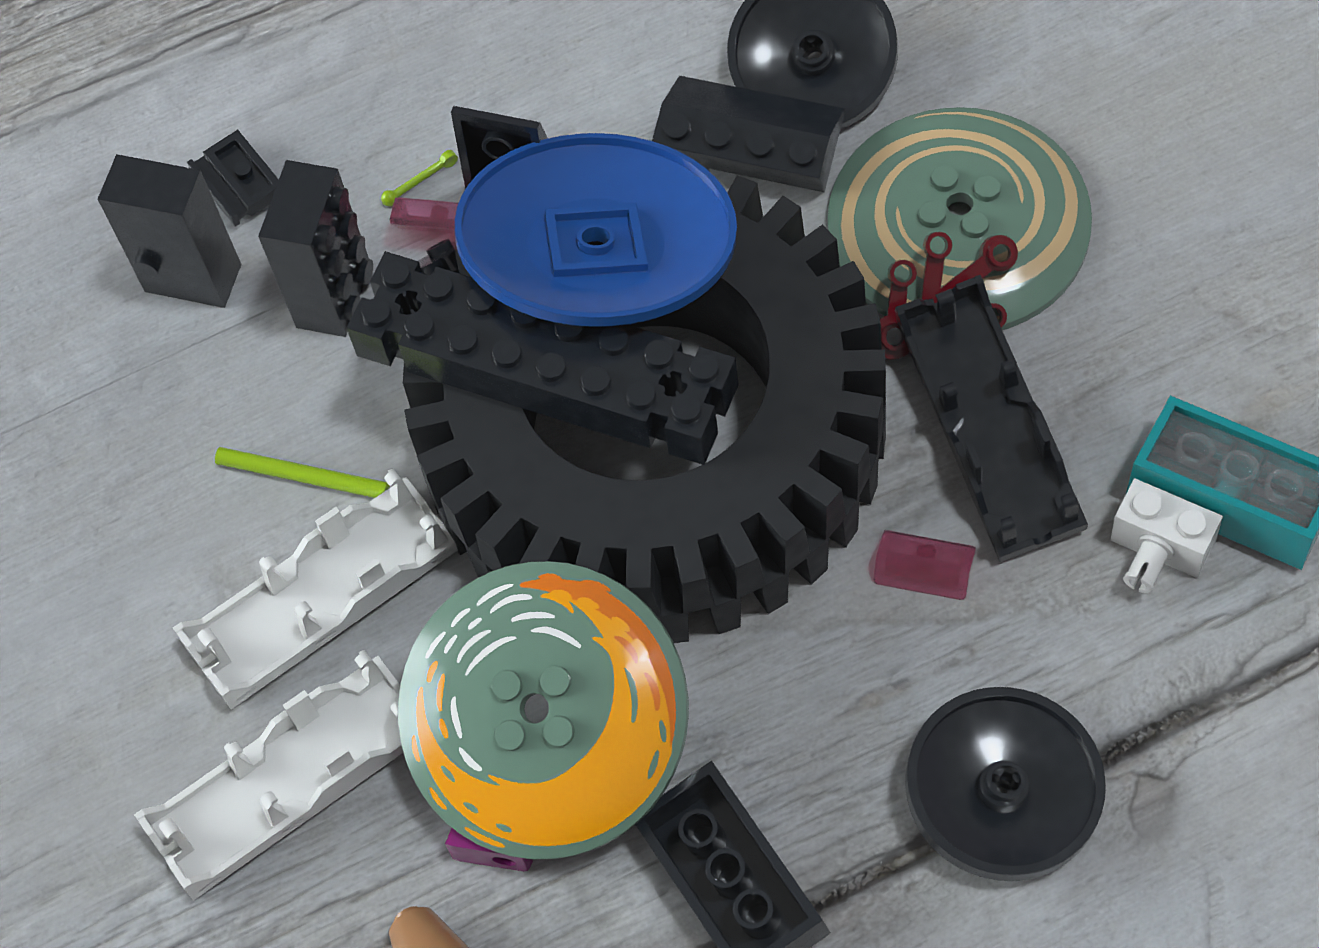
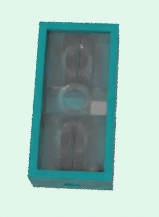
(1247, 477)

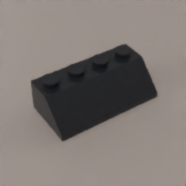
(750, 132)

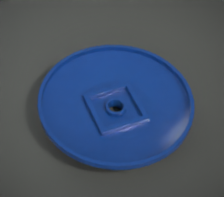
(538, 206)

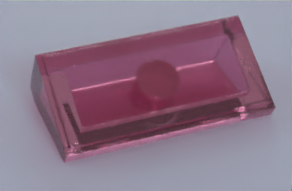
(424, 215)
(924, 565)

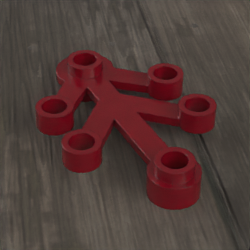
(933, 278)

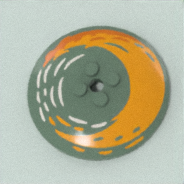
(609, 725)

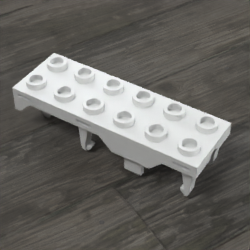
(318, 592)
(280, 780)

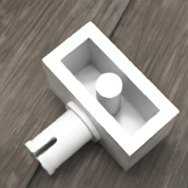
(1163, 532)

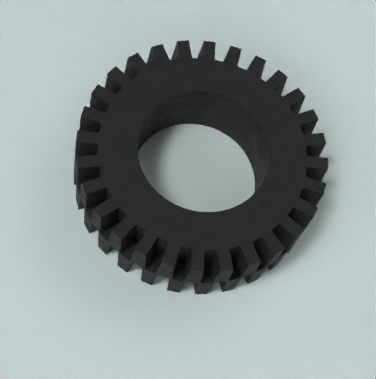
(726, 523)

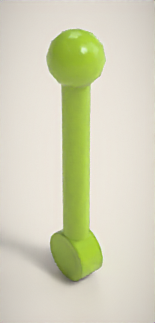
(446, 160)

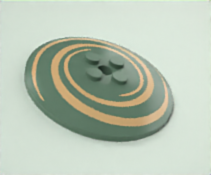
(1000, 166)

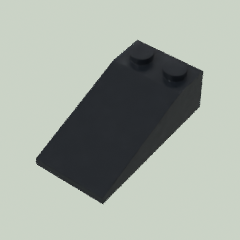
(487, 136)

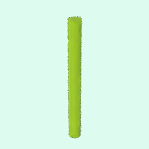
(300, 472)

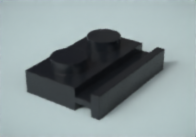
(236, 177)

